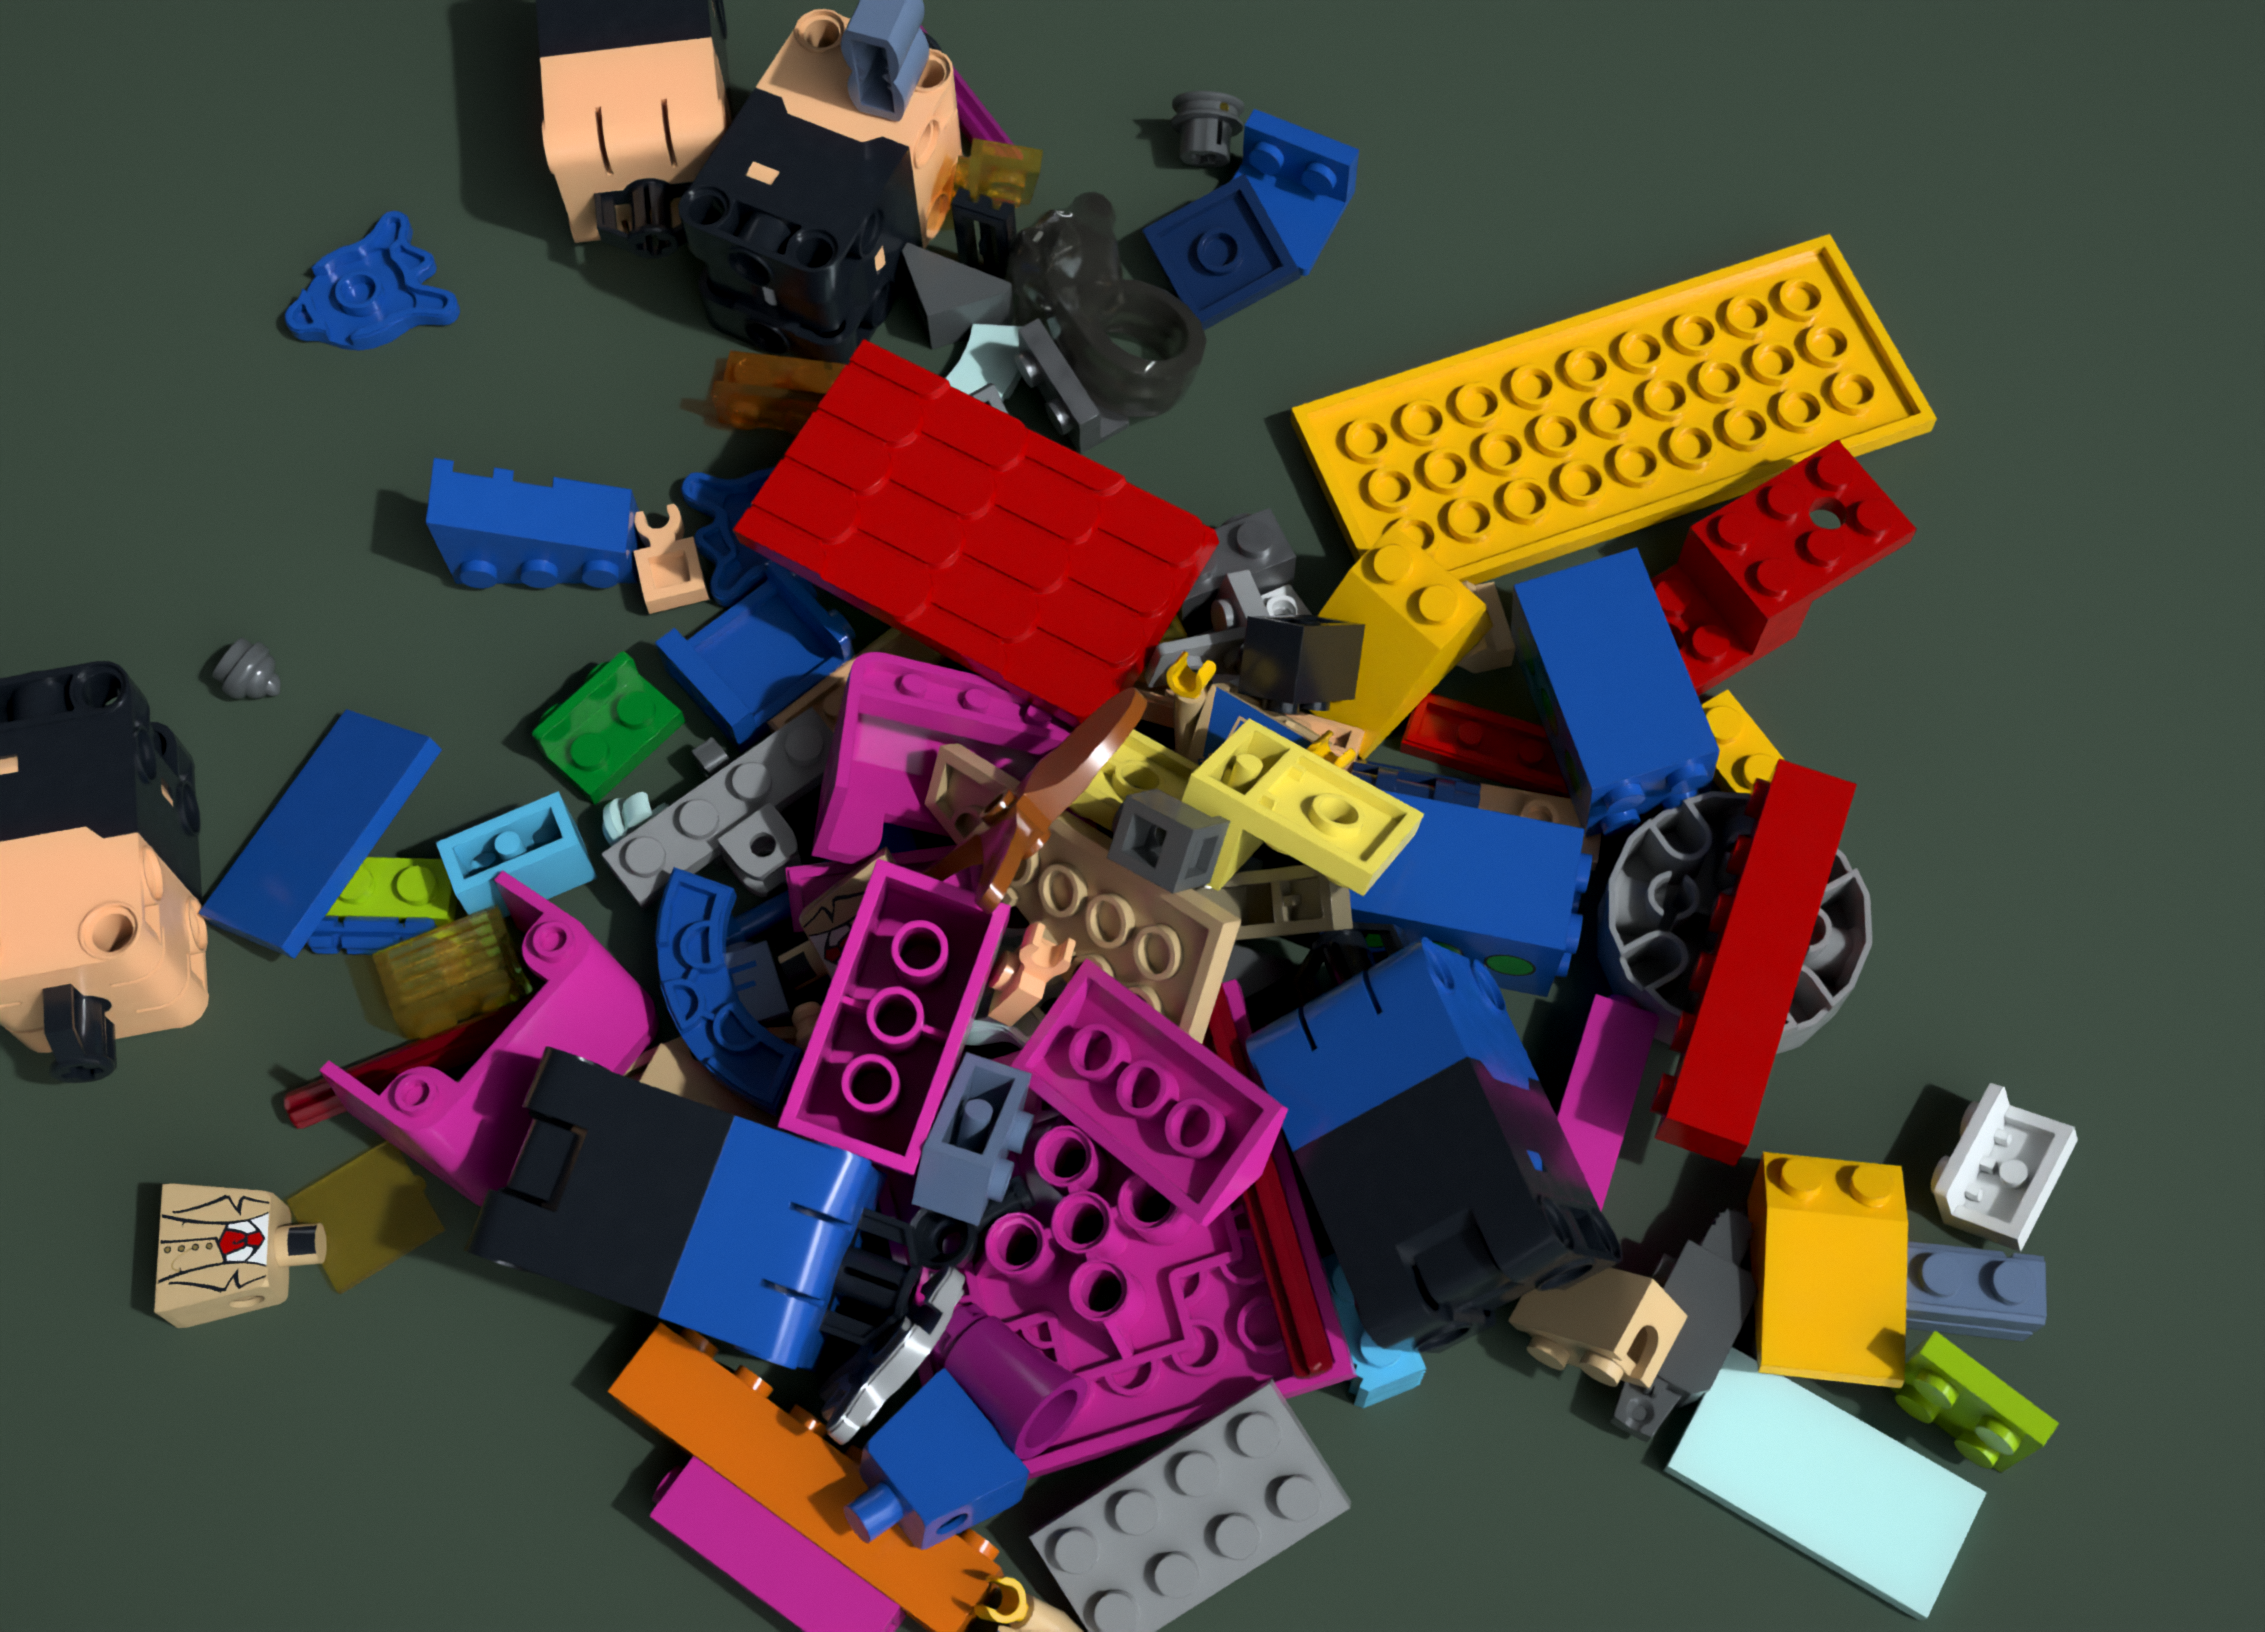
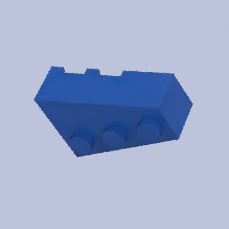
(531, 532)

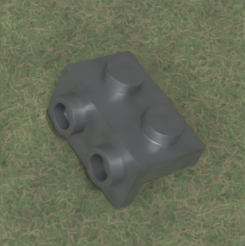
(1066, 398)

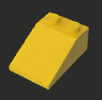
(1414, 632)
(1829, 1269)

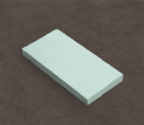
(1826, 1484)

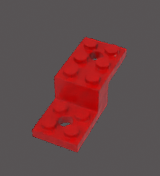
(1763, 562)

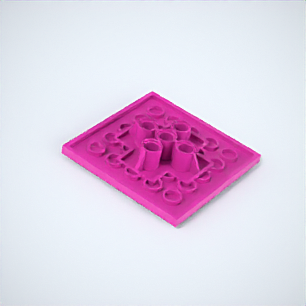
(1192, 1302)

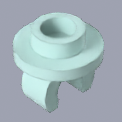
(627, 815)

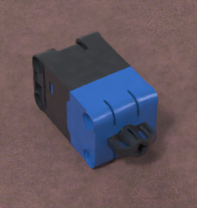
(1426, 1140)
(694, 1215)

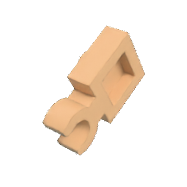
(669, 565)

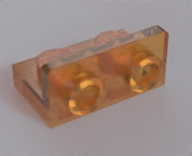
(771, 390)

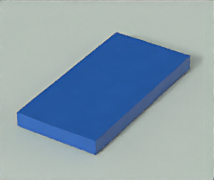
(320, 832)

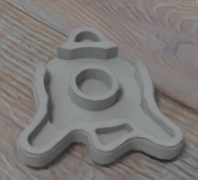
(876, 1372)

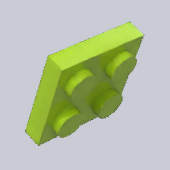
(1982, 1412)

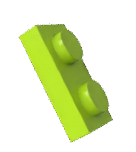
(398, 890)

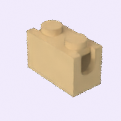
(1605, 1325)

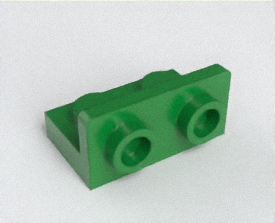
(606, 728)

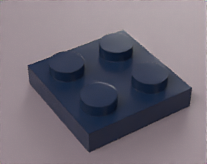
(1222, 252)

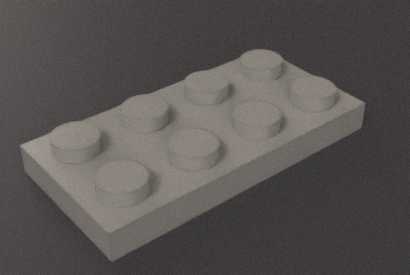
(1192, 1517)

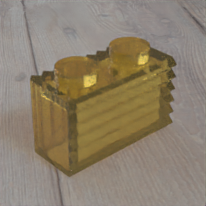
(452, 973)

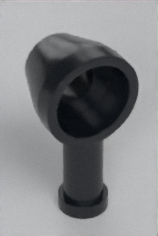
(933, 1228)

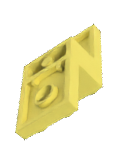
(1270, 796)

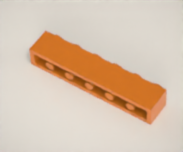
(797, 1475)

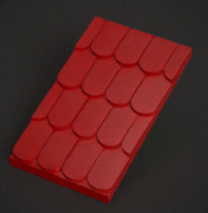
(978, 535)

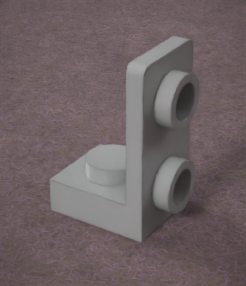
(1229, 613)

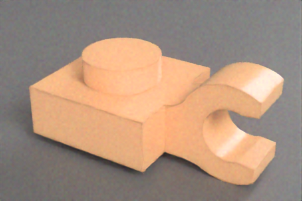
(1022, 975)

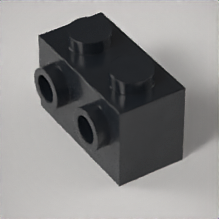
(1299, 661)

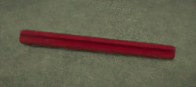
(1275, 1234)

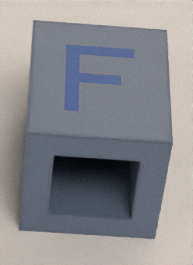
(758, 983)

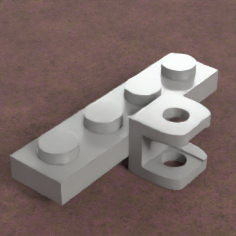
(730, 816)

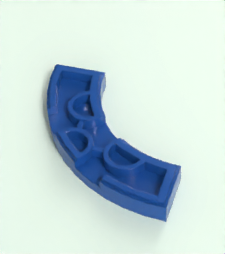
(703, 1001)

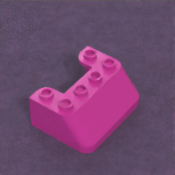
(889, 741)

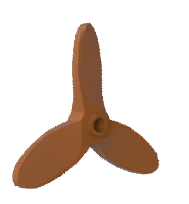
(1018, 821)

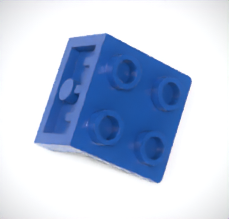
(1299, 181)

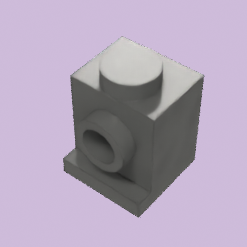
(1166, 840)

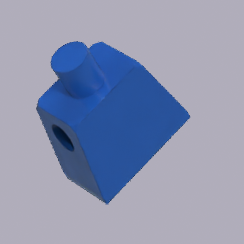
(935, 1469)

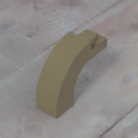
(1283, 902)

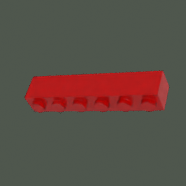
(1754, 963)

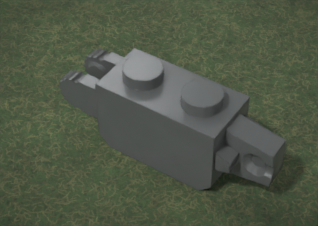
(1717, 1299)

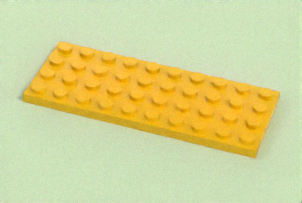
(1615, 416)

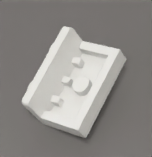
(2001, 1169)

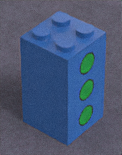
(1612, 692)
(1486, 890)

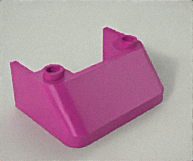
(477, 1126)

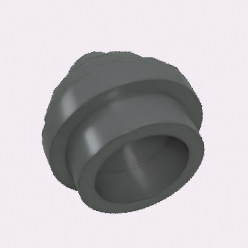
(253, 666)

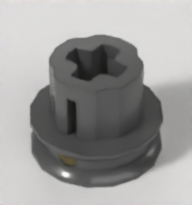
(1206, 126)

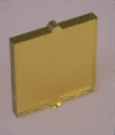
(369, 1214)

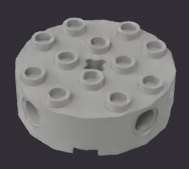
(1661, 905)

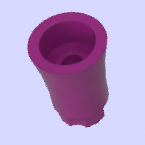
(1009, 1380)

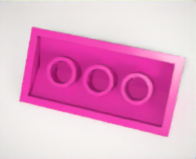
(1151, 1094)

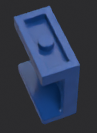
(759, 655)

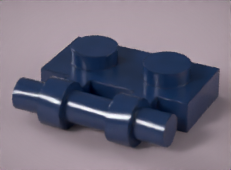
(1418, 783)

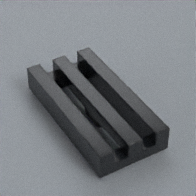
(996, 232)

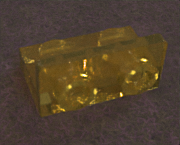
(999, 172)

